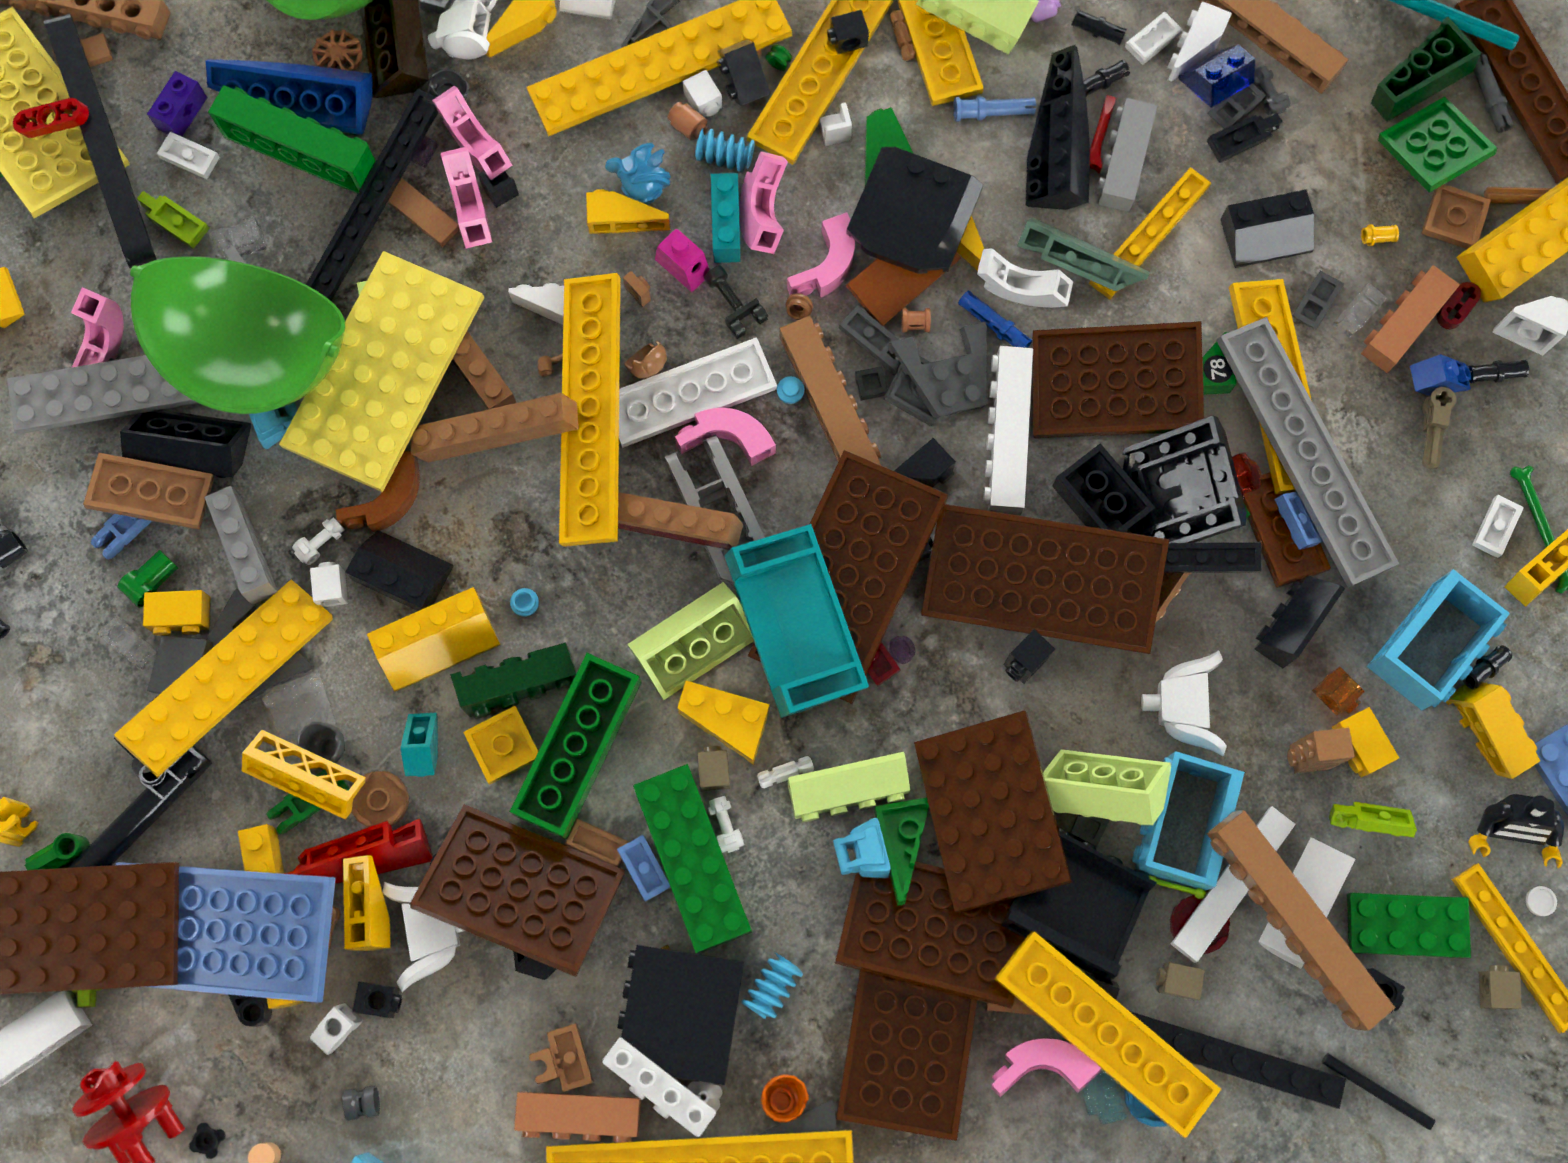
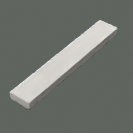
(1226, 896)

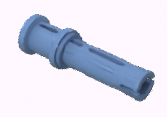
(980, 108)

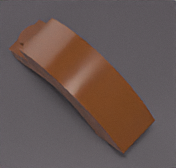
(391, 503)

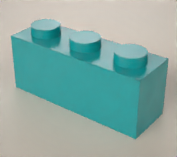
(725, 218)

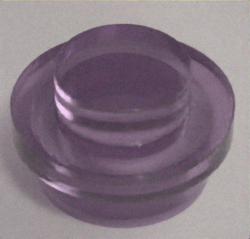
(902, 649)

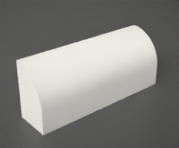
(1322, 876)
(39, 1033)

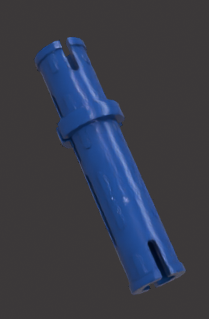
(999, 325)

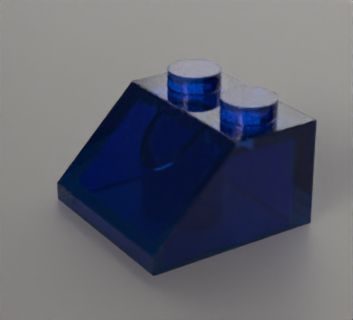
(1220, 75)

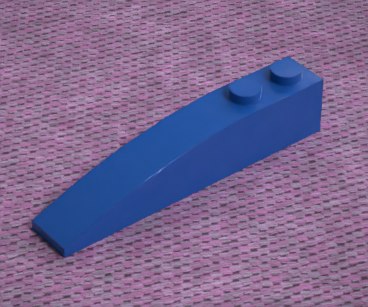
(322, 93)

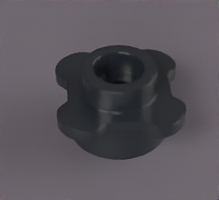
(198, 1141)

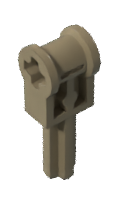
(1436, 420)

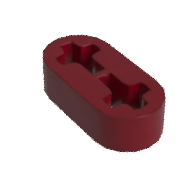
(1463, 309)

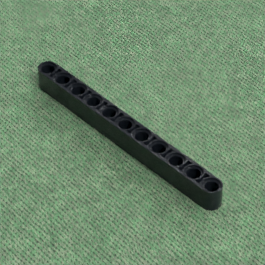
(100, 142)

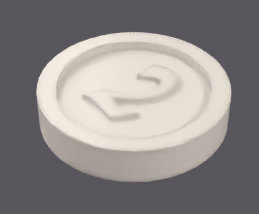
(1541, 901)

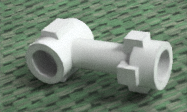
(307, 551)
(730, 839)

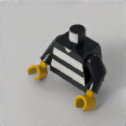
(1522, 820)

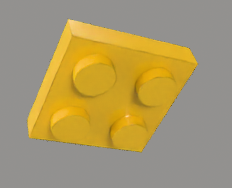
(502, 744)

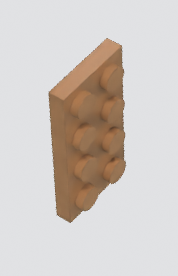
(148, 491)

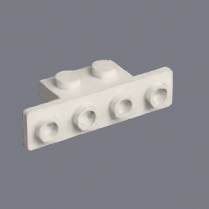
(659, 1087)

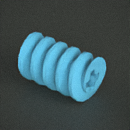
(724, 150)
(772, 987)

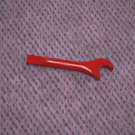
(1096, 146)

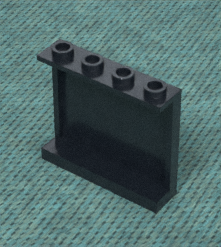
(1091, 915)
(682, 1011)

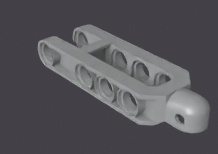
(726, 486)

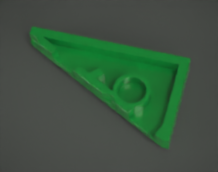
(902, 832)

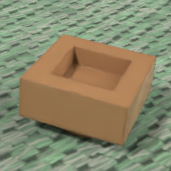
(637, 287)

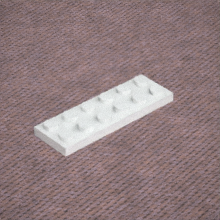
(700, 385)

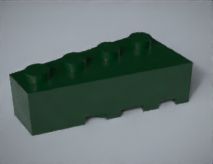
(1427, 70)
(514, 680)

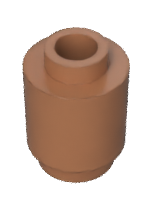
(687, 120)

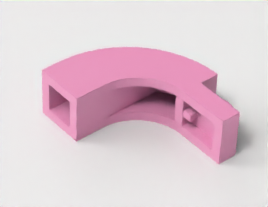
(466, 130)
(467, 197)
(756, 203)
(835, 267)
(102, 328)
(729, 425)
(1048, 1055)

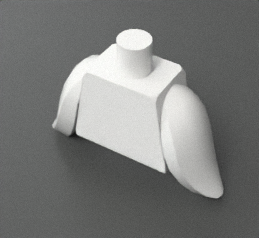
(464, 29)
(1184, 703)
(429, 939)

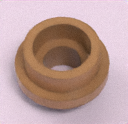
(799, 306)

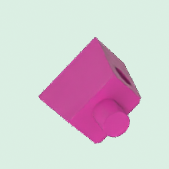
(679, 257)

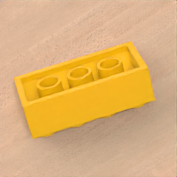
(433, 639)

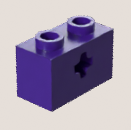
(177, 104)

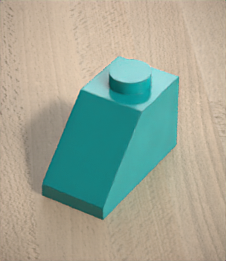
(420, 744)

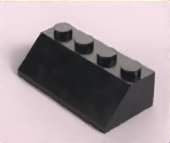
(186, 441)

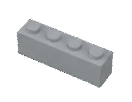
(1127, 154)
(241, 545)

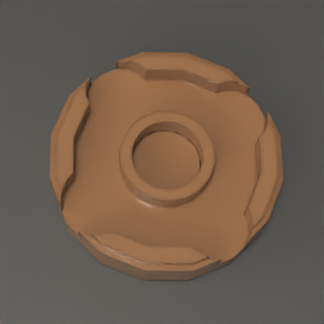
(380, 799)

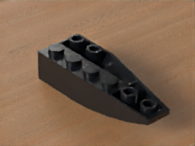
(1060, 139)

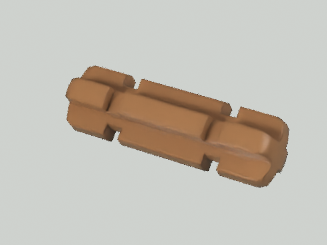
(903, 36)

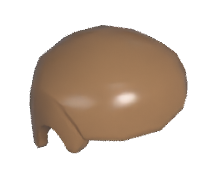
(647, 361)

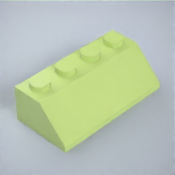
(992, 21)
(692, 640)
(849, 786)
(1107, 786)

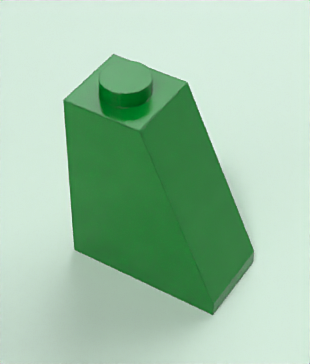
(882, 131)

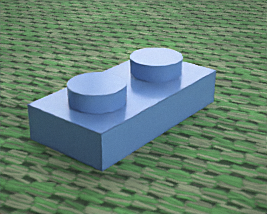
(1298, 520)
(643, 868)

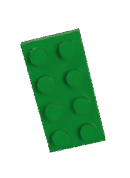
(1408, 925)

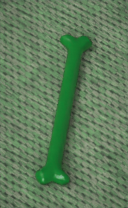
(1523, 476)

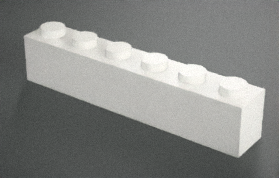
(1009, 430)

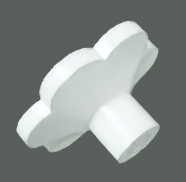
(712, 1092)

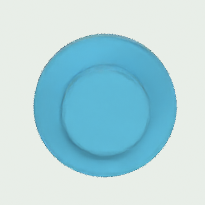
(790, 390)
(524, 602)

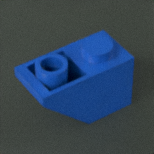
(1440, 372)

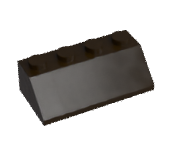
(394, 47)

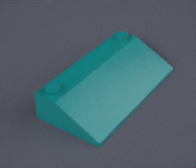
(795, 620)

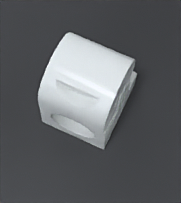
(335, 1028)

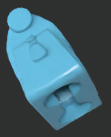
(271, 426)
(868, 850)

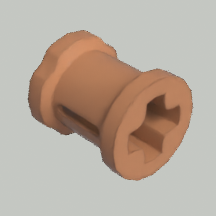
(916, 320)

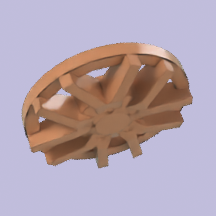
(338, 52)

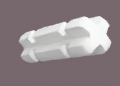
(782, 772)

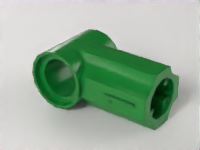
(146, 578)
(57, 854)

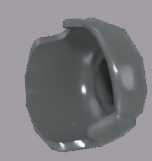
(444, 80)
(322, 740)

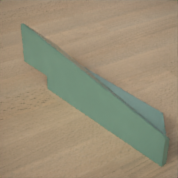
(1079, 256)

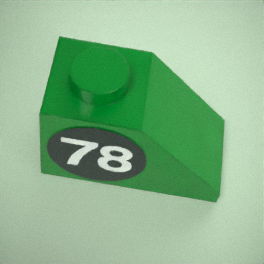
(1217, 373)

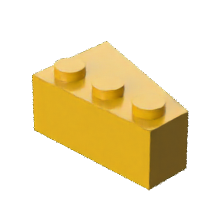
(725, 716)
(1497, 728)

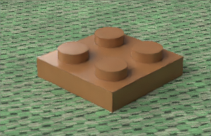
(1455, 216)

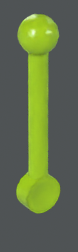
(1198, 893)

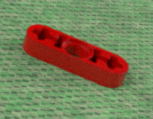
(61, 121)

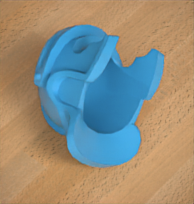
(641, 173)

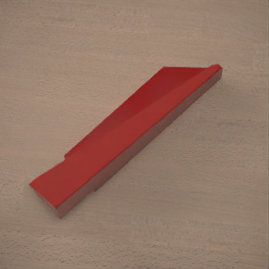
(388, 848)

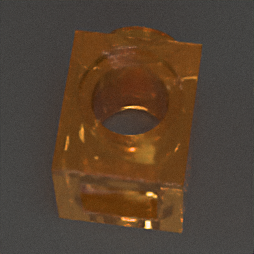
(1339, 692)

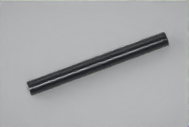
(1378, 1091)

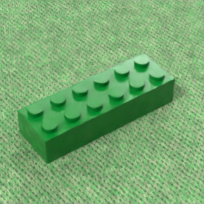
(292, 138)
(576, 746)
(692, 859)

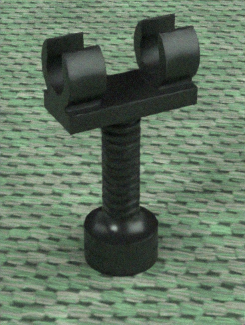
(717, 278)

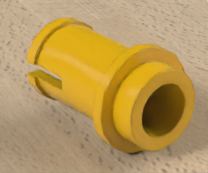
(1380, 234)

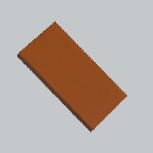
(888, 288)
(1279, 550)

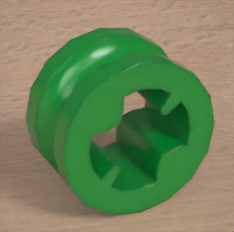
(778, 57)

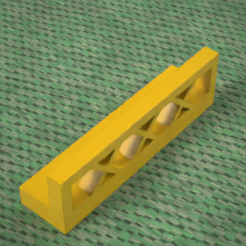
(297, 778)

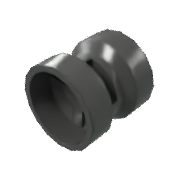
(361, 1103)

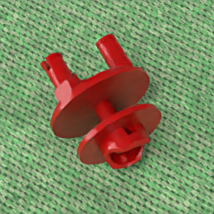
(124, 1124)

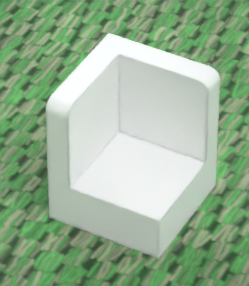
(836, 127)

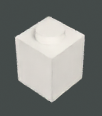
(703, 94)
(328, 584)

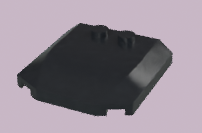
(913, 211)
(1188, 481)

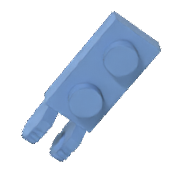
(125, 530)

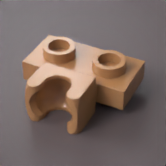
(564, 1059)

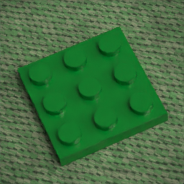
(1437, 144)

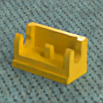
(10, 822)

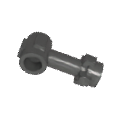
(1276, 102)

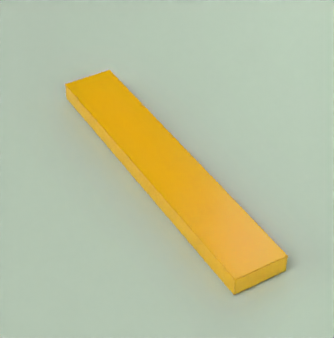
(1159, 222)
(1515, 944)

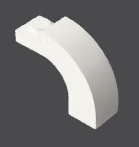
(1021, 285)

